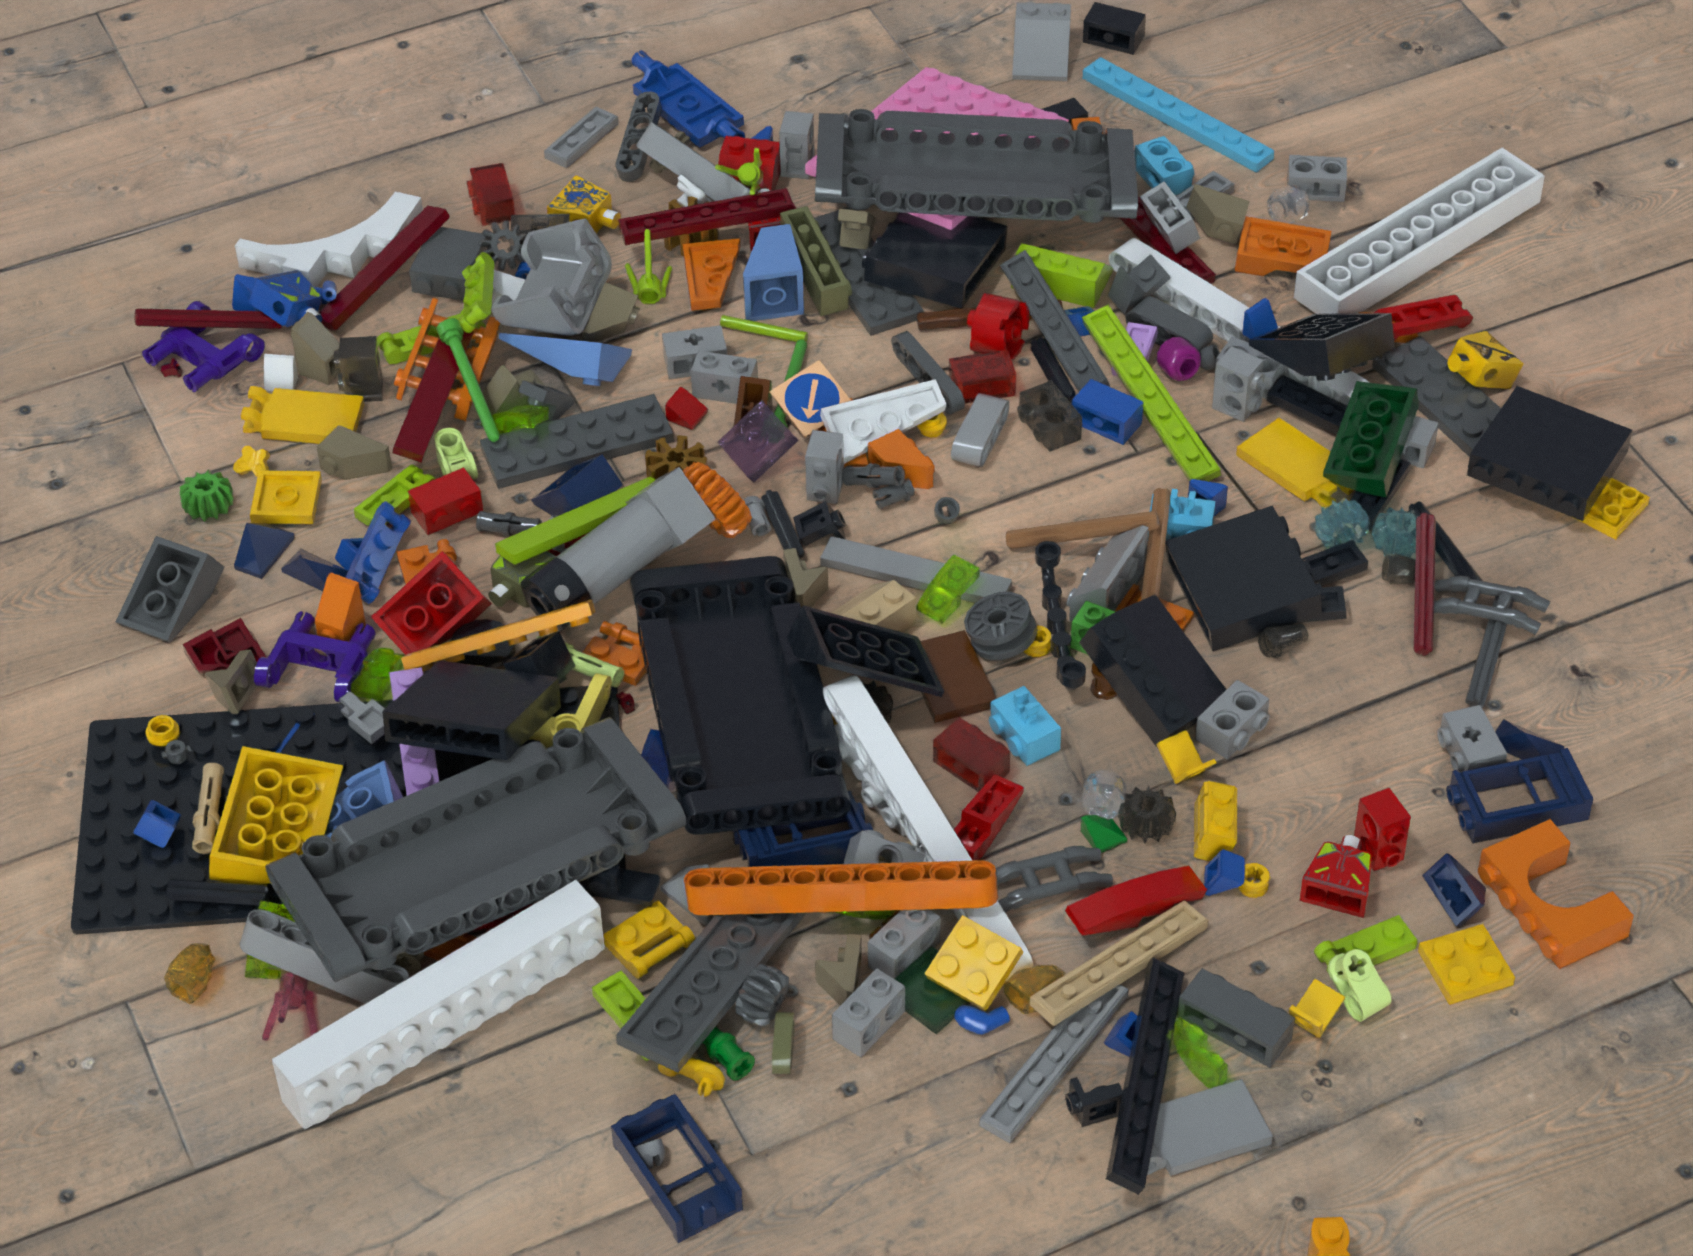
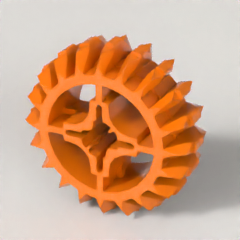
(721, 499)

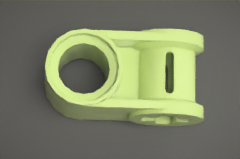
(453, 452)
(1360, 986)

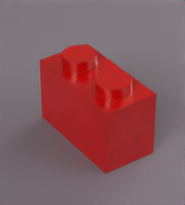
(445, 501)

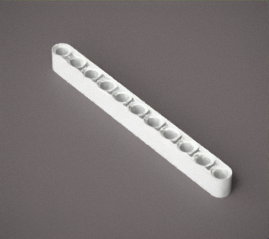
(1217, 310)
(908, 794)

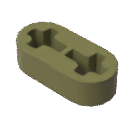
(783, 1043)

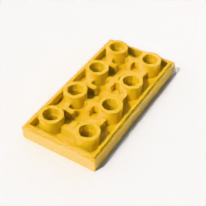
(1615, 508)

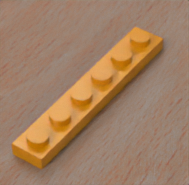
(513, 633)

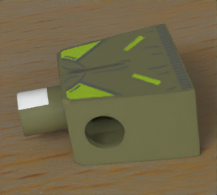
(508, 577)

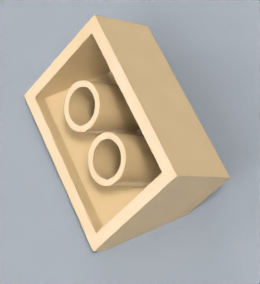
(882, 605)

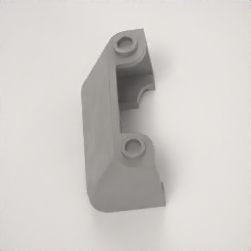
(563, 280)

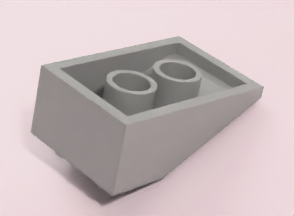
(1041, 41)

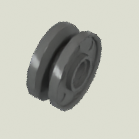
(1000, 626)

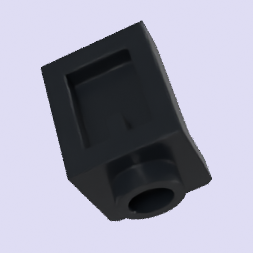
(818, 523)
(1093, 1106)

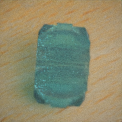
(1341, 523)
(1395, 532)

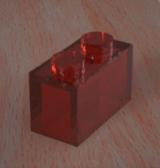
(491, 194)
(985, 374)
(970, 754)

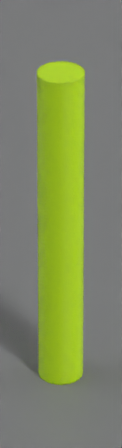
(763, 329)

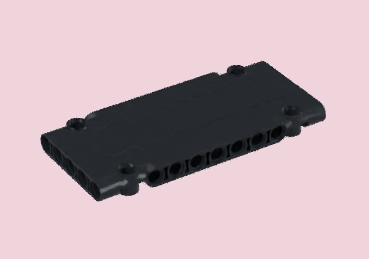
(732, 701)

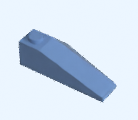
(576, 358)
(364, 793)

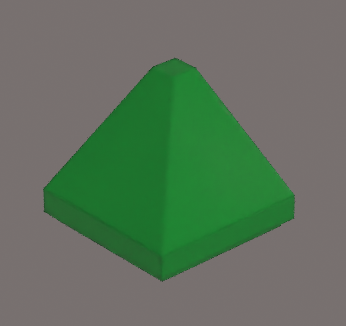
(1101, 832)

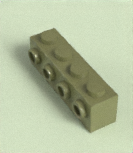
(820, 269)

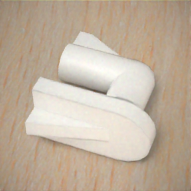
(690, 189)

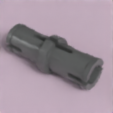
(859, 475)
(507, 524)

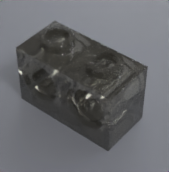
(1050, 416)

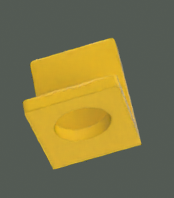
(1182, 757)
(1316, 1008)

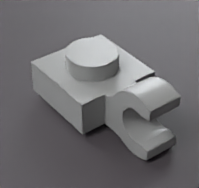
(363, 718)

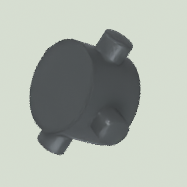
(176, 752)

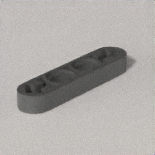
(632, 135)
(925, 369)

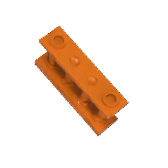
(477, 357)

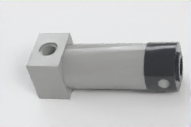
(625, 543)

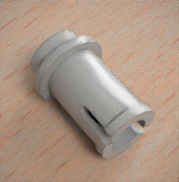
(759, 522)

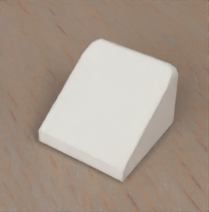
(280, 372)

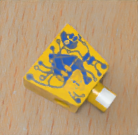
(585, 200)

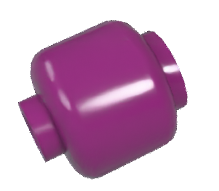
(1178, 359)

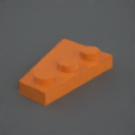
(709, 271)

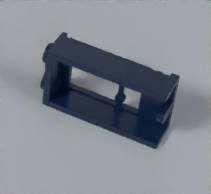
(1563, 775)
(762, 849)
(700, 1210)

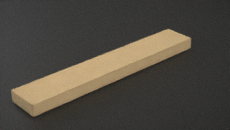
(1118, 963)

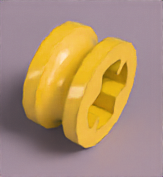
(1040, 649)
(1252, 889)

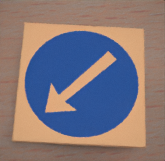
(806, 394)

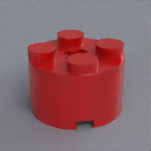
(998, 325)

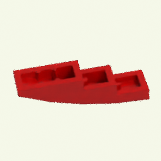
(987, 815)
(1131, 900)

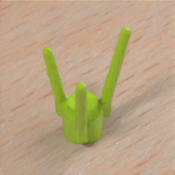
(748, 173)
(648, 287)

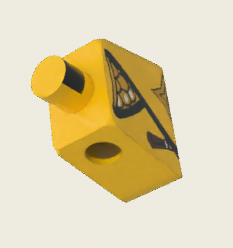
(1484, 361)

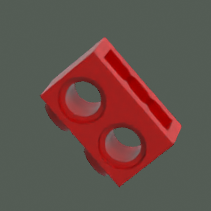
(1382, 828)

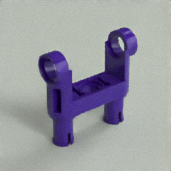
(208, 359)
(298, 647)

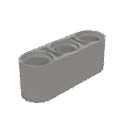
(980, 430)

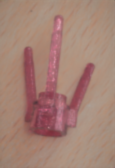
(291, 996)

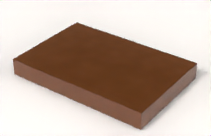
(960, 676)

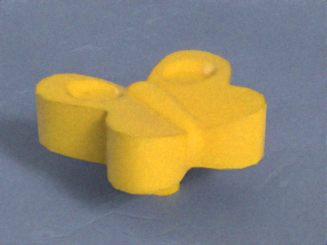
(251, 461)

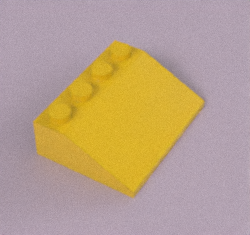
(270, 813)

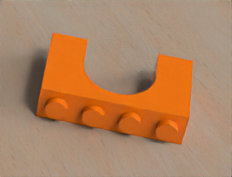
(1561, 932)

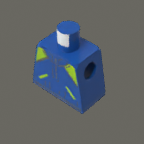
(286, 297)

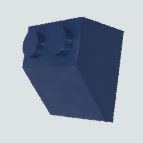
(578, 487)

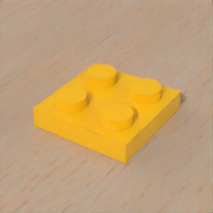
(285, 497)
(974, 963)
(1466, 964)

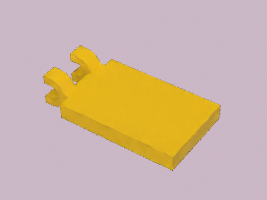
(300, 414)
(1291, 461)

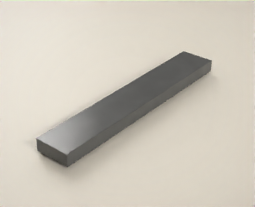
(1052, 321)

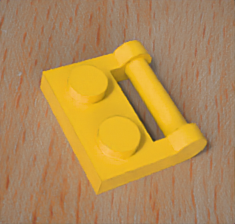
(642, 933)

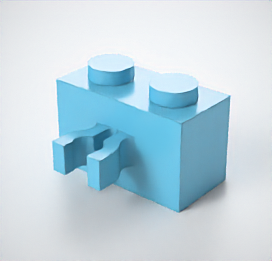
(1187, 514)
(1025, 726)

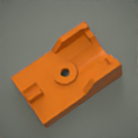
(1264, 240)

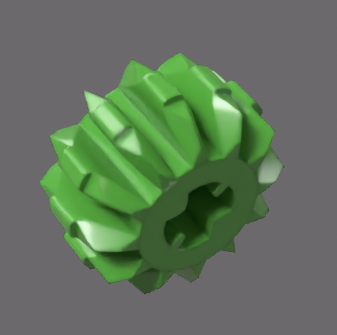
(206, 495)

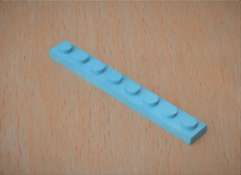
(1178, 114)

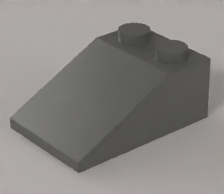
(169, 589)

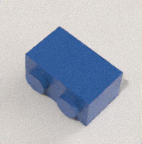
(1108, 411)

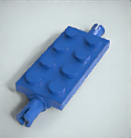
(687, 101)

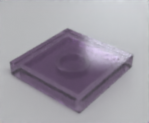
(757, 441)

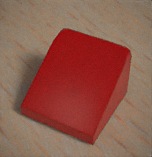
(684, 409)

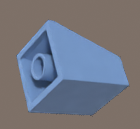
(773, 276)

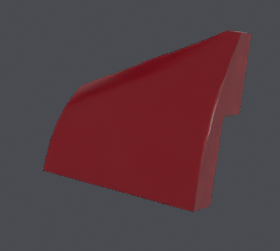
(218, 649)

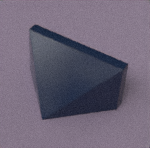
(261, 548)
(311, 569)
(1523, 742)
(1455, 889)

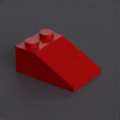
(431, 606)

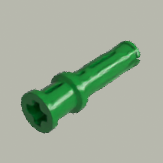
(723, 1049)

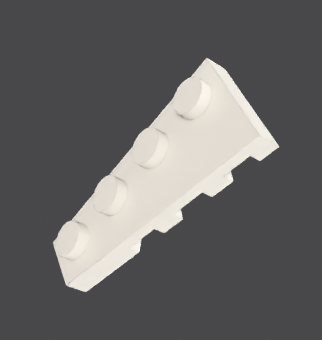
(881, 414)

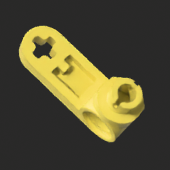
(587, 713)

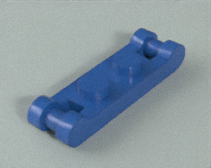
(377, 550)

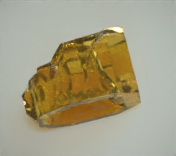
(190, 972)
(1028, 982)

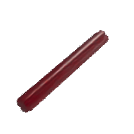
(204, 319)
(1424, 584)

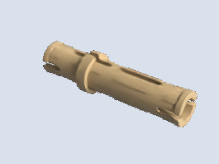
(205, 835)

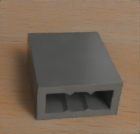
(441, 262)

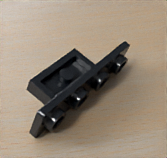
(623, 885)

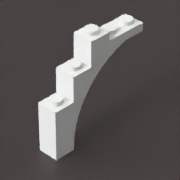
(338, 253)

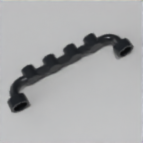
(1069, 671)

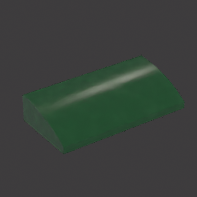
(1372, 437)

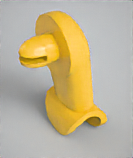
(705, 1074)

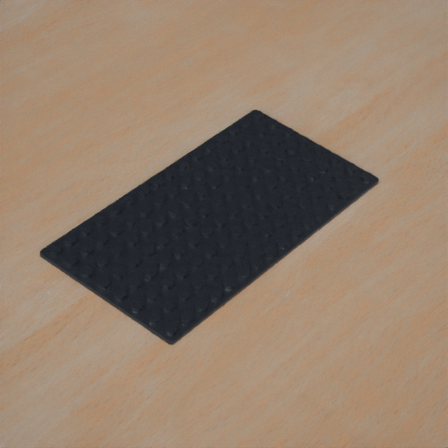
(126, 878)

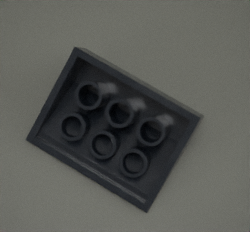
(1328, 343)
(863, 650)
(1153, 667)

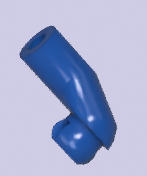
(327, 291)
(980, 1021)

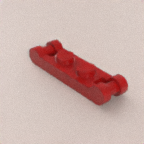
(1428, 315)

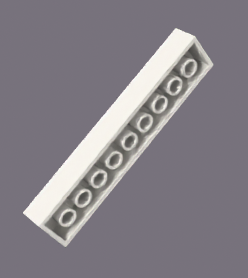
(1419, 235)
(439, 1004)

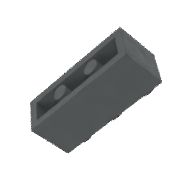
(1236, 1017)

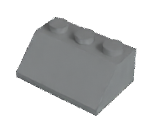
(1113, 572)

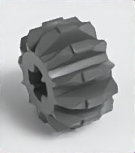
(506, 236)
(762, 994)

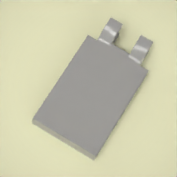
(1207, 1128)

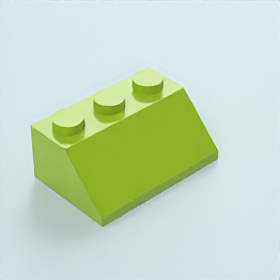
(1069, 276)

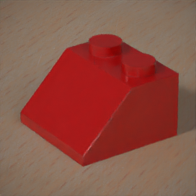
(740, 150)

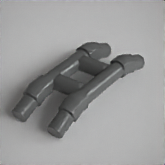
(1500, 612)
(1060, 862)

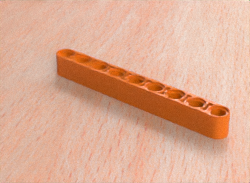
(841, 887)

